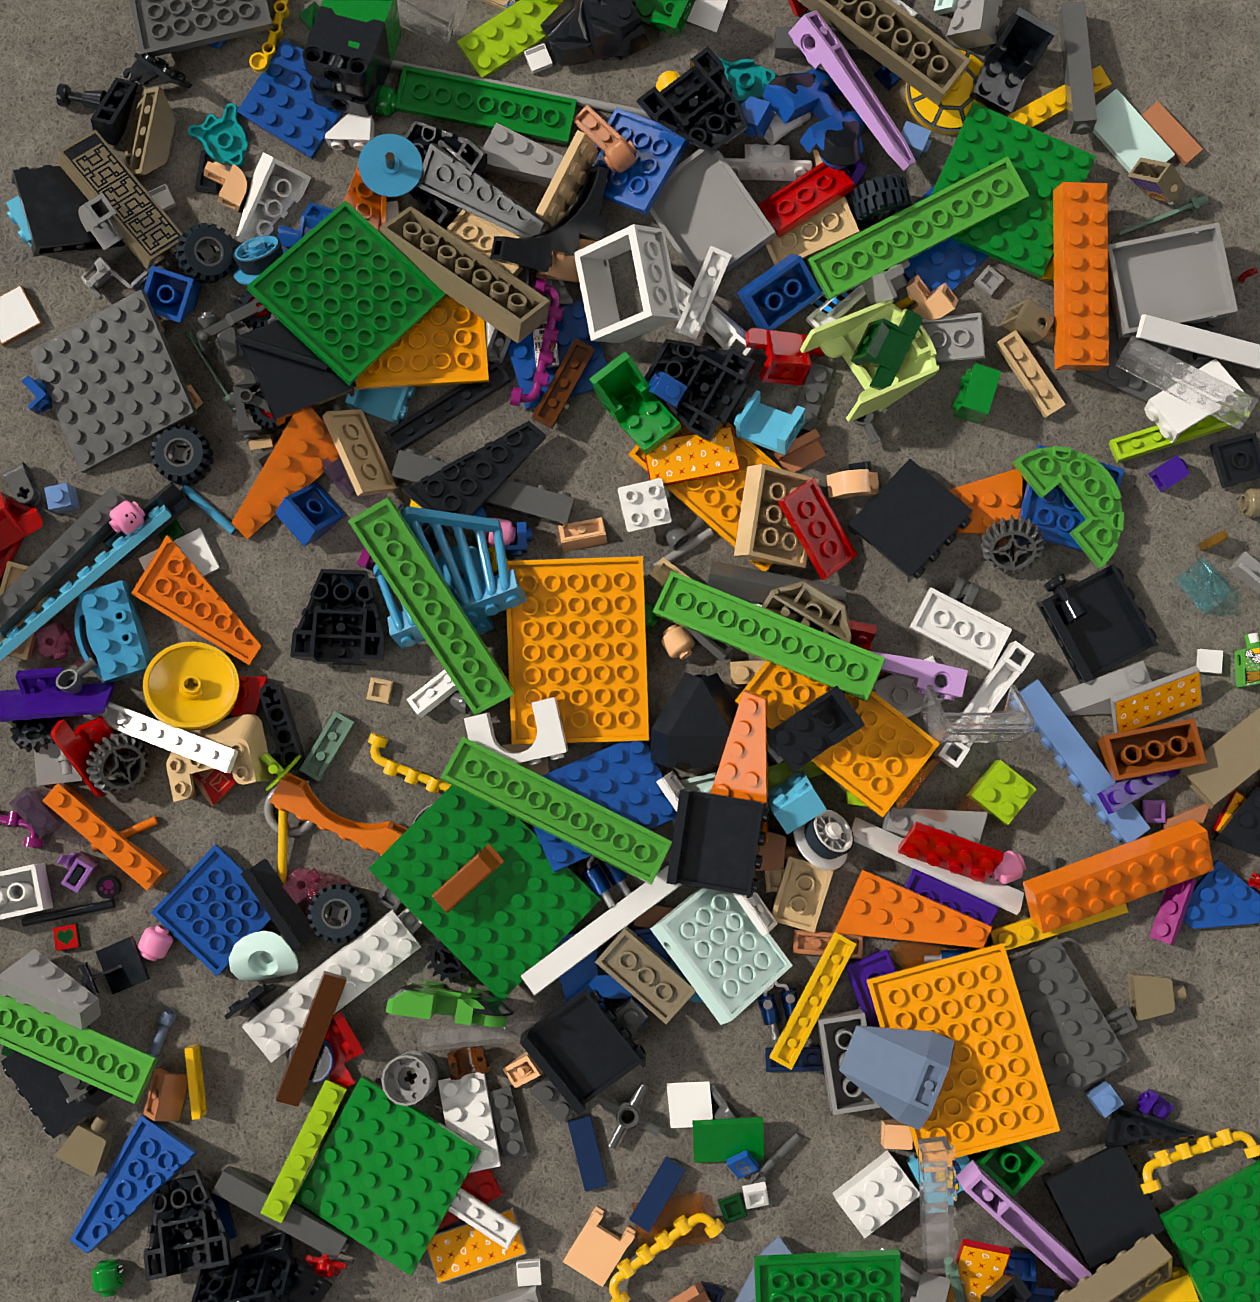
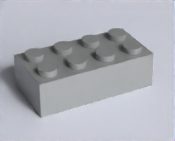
(834, 1037)

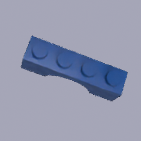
(758, 116)

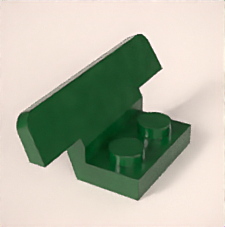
(886, 347)

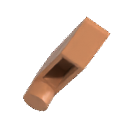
(1196, 813)

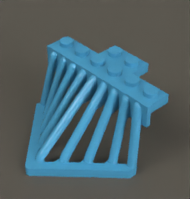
(478, 599)

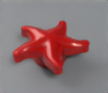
(325, 1266)

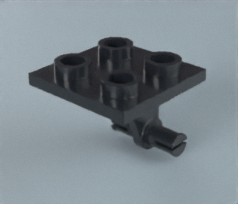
(120, 965)
(254, 998)

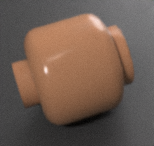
(620, 155)

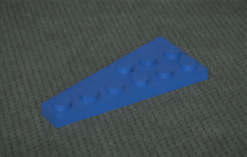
(139, 1171)

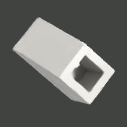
(351, 132)

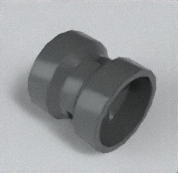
(963, 591)

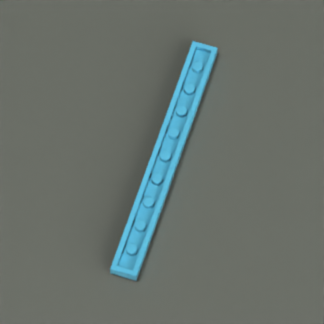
(86, 577)

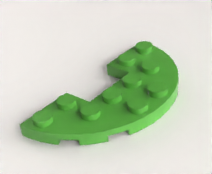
(1088, 488)

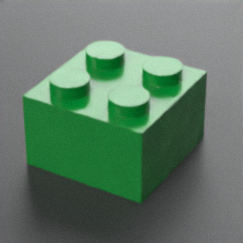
(976, 393)
(1010, 1165)

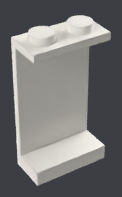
(1176, 415)

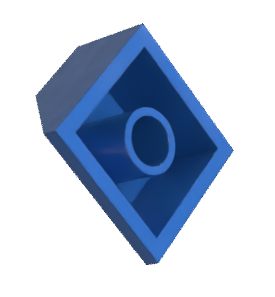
(171, 293)
(309, 513)

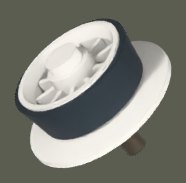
(825, 840)

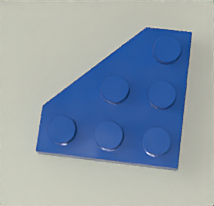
(1222, 900)

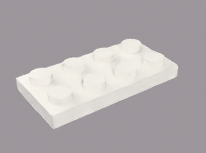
(960, 628)
(470, 1115)

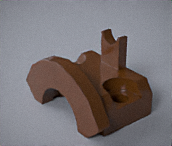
(467, 1061)

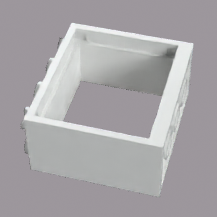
(653, 278)

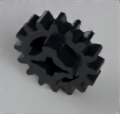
(33, 733)
(440, 968)

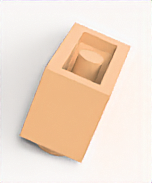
(522, 1070)

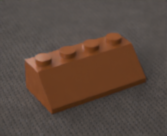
(1152, 750)

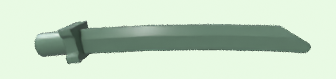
(1194, 204)
(226, 399)
(953, 1274)

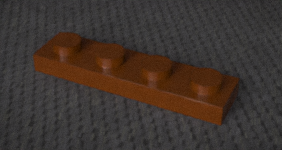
(563, 383)

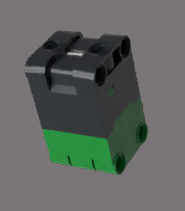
(351, 53)

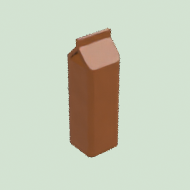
(467, 878)

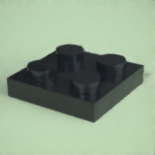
(1237, 460)

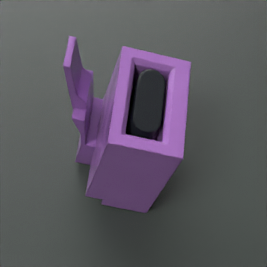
(80, 872)

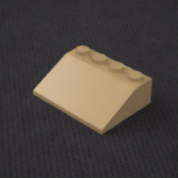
(763, 527)

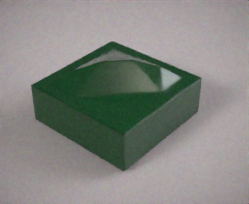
(309, 15)

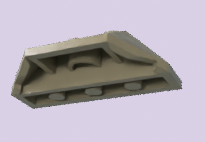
(150, 133)
(810, 607)

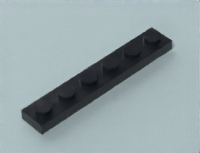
(445, 408)

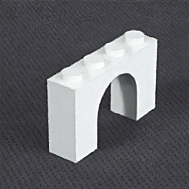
(549, 739)

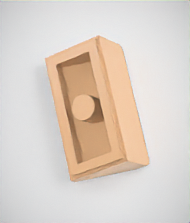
(583, 534)

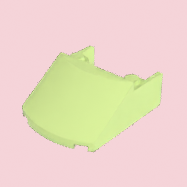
(842, 339)

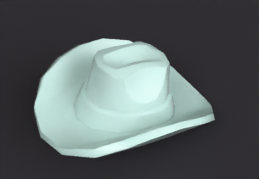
(262, 957)

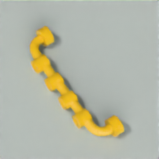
(259, 61)
(393, 767)
(1186, 1151)
(664, 1241)

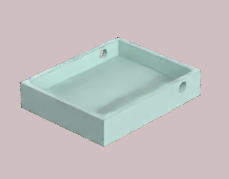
(720, 951)

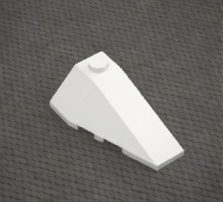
(270, 195)

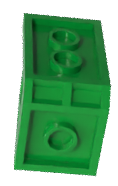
(665, 15)
(628, 401)

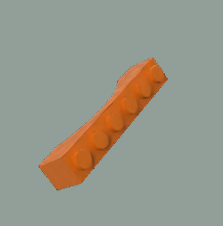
(297, 797)
(125, 854)

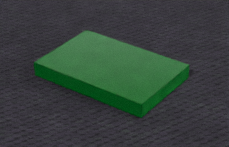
(722, 1138)

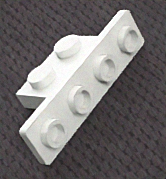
(768, 163)

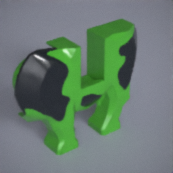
(431, 998)

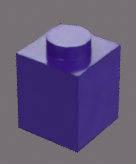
(1169, 473)

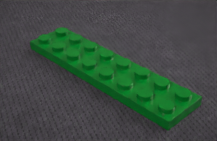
(485, 104)

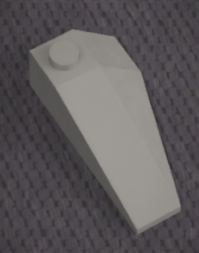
(1095, 695)

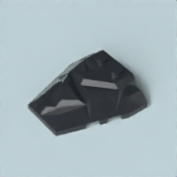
(594, 30)
(698, 104)
(462, 149)
(713, 382)
(340, 621)
(185, 1229)
(253, 1276)

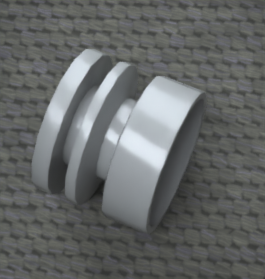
(400, 1087)

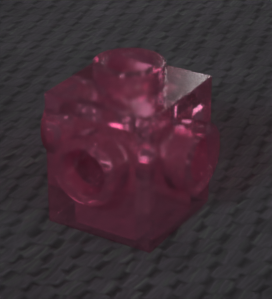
(54, 641)
(295, 887)

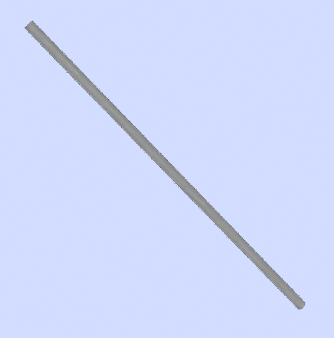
(581, 101)

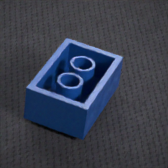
(779, 292)

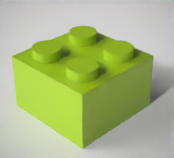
(1001, 792)

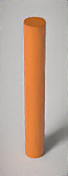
(137, 828)

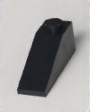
(114, 111)

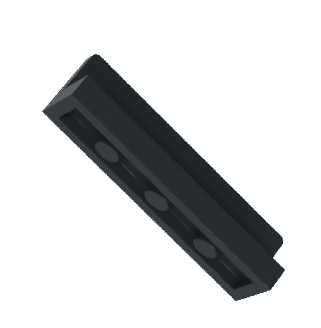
(170, 497)
(278, 904)

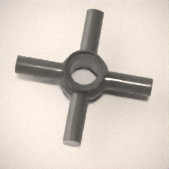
(622, 1123)

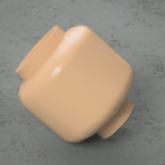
(677, 642)

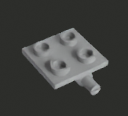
(54, 767)

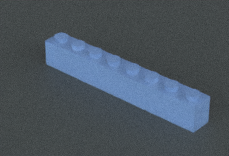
(1080, 762)

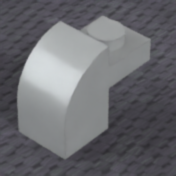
(97, 218)

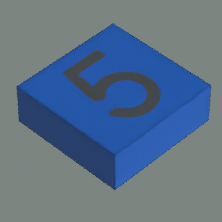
(742, 1164)

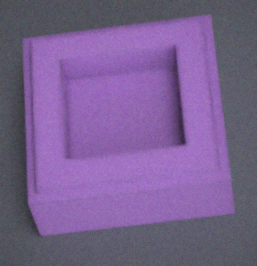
(1153, 811)

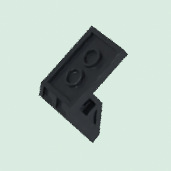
(1011, 59)
(815, 729)

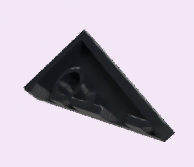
(1136, 1128)

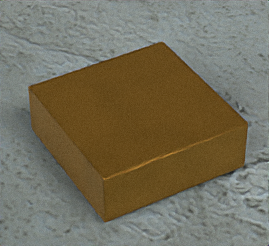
(1213, 540)

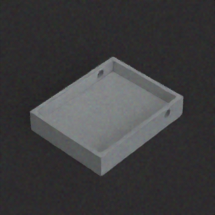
(710, 207)
(1170, 277)

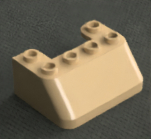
(239, 733)

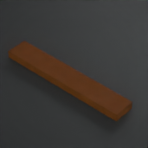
(311, 1038)

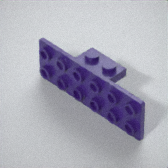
(43, 699)

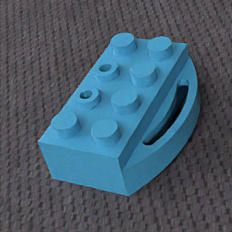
(112, 631)

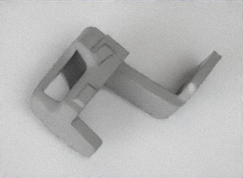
(105, 273)

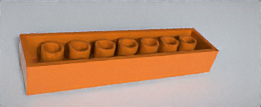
(1080, 276)
(1118, 876)

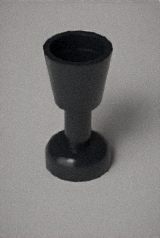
(89, 99)
(1071, 606)

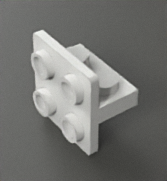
(644, 505)

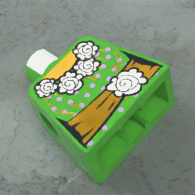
(1248, 662)

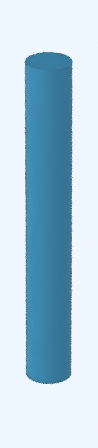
(206, 507)

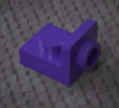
(856, 173)
(1154, 1105)

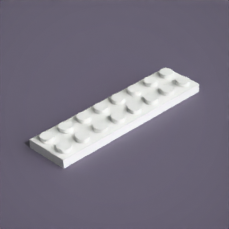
(360, 961)

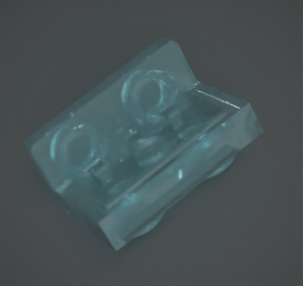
(1203, 585)

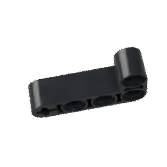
(277, 728)

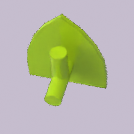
(276, 768)

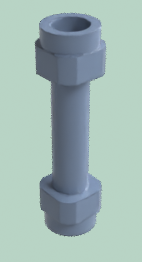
(166, 1020)

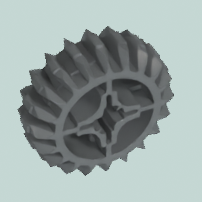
(1026, 548)
(130, 764)

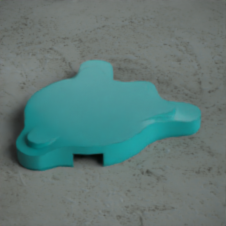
(747, 78)
(223, 137)

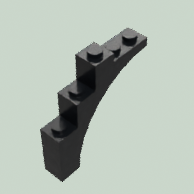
(563, 237)

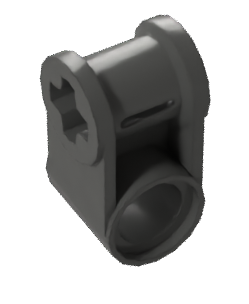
(23, 485)

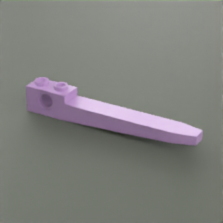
(832, 55)
(925, 673)
(1021, 1224)

